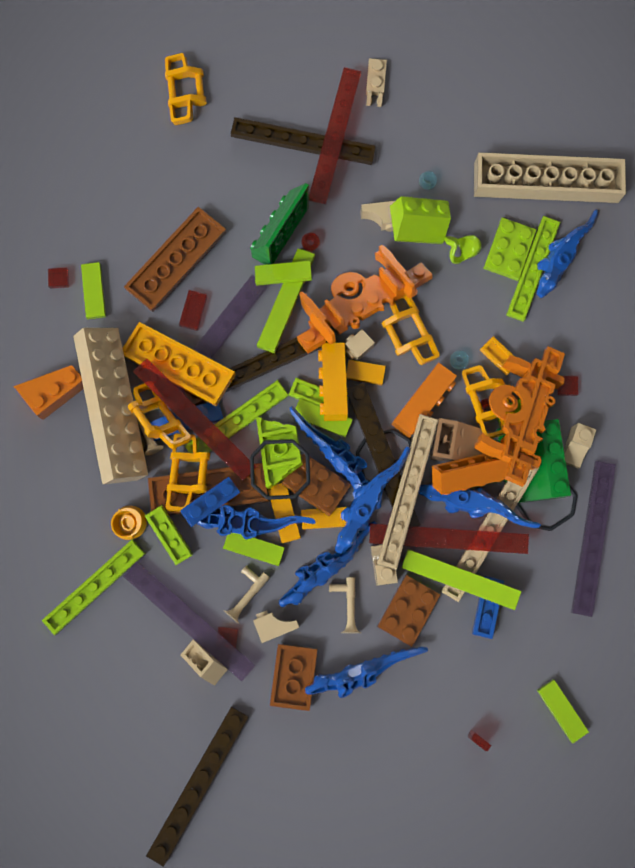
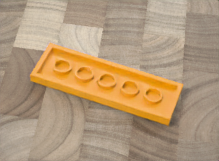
(179, 363)

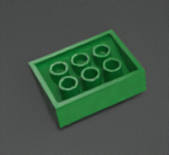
(281, 225)
(552, 476)

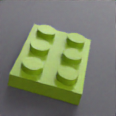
(509, 249)

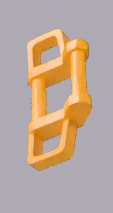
(186, 100)
(426, 337)
(478, 387)
(139, 408)
(172, 487)

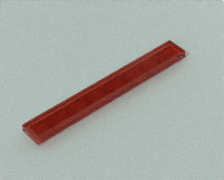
(334, 136)
(194, 419)
(457, 539)

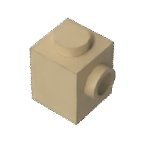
(358, 345)

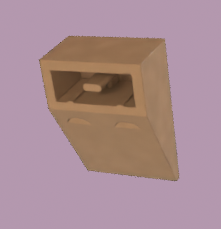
(454, 441)

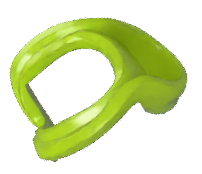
(469, 247)

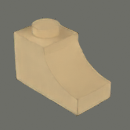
(378, 213)
(578, 443)
(383, 574)
(270, 627)
(203, 662)

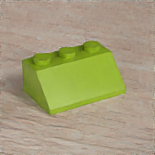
(420, 220)

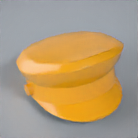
(129, 522)

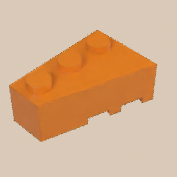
(51, 390)

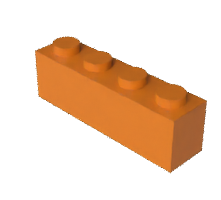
(425, 399)
(467, 473)

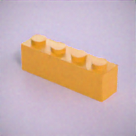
(334, 382)

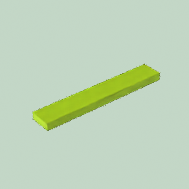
(530, 274)
(282, 308)
(245, 414)
(461, 579)
(93, 587)

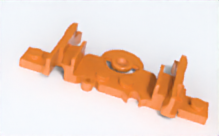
(377, 290)
(534, 391)

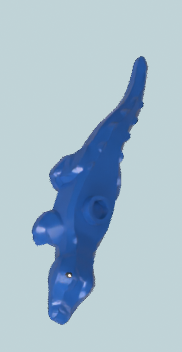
(561, 255)
(336, 452)
(366, 501)
(475, 502)
(248, 522)
(320, 571)
(359, 675)

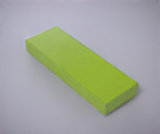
(283, 273)
(93, 290)
(306, 391)
(311, 414)
(168, 535)
(254, 548)
(562, 711)

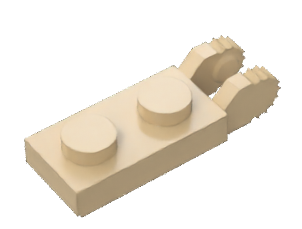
(376, 80)

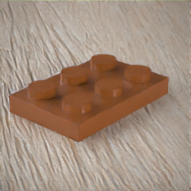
(325, 486)
(408, 610)
(291, 675)

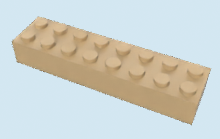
(549, 177)
(107, 400)

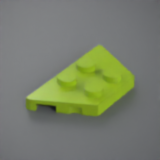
(278, 459)

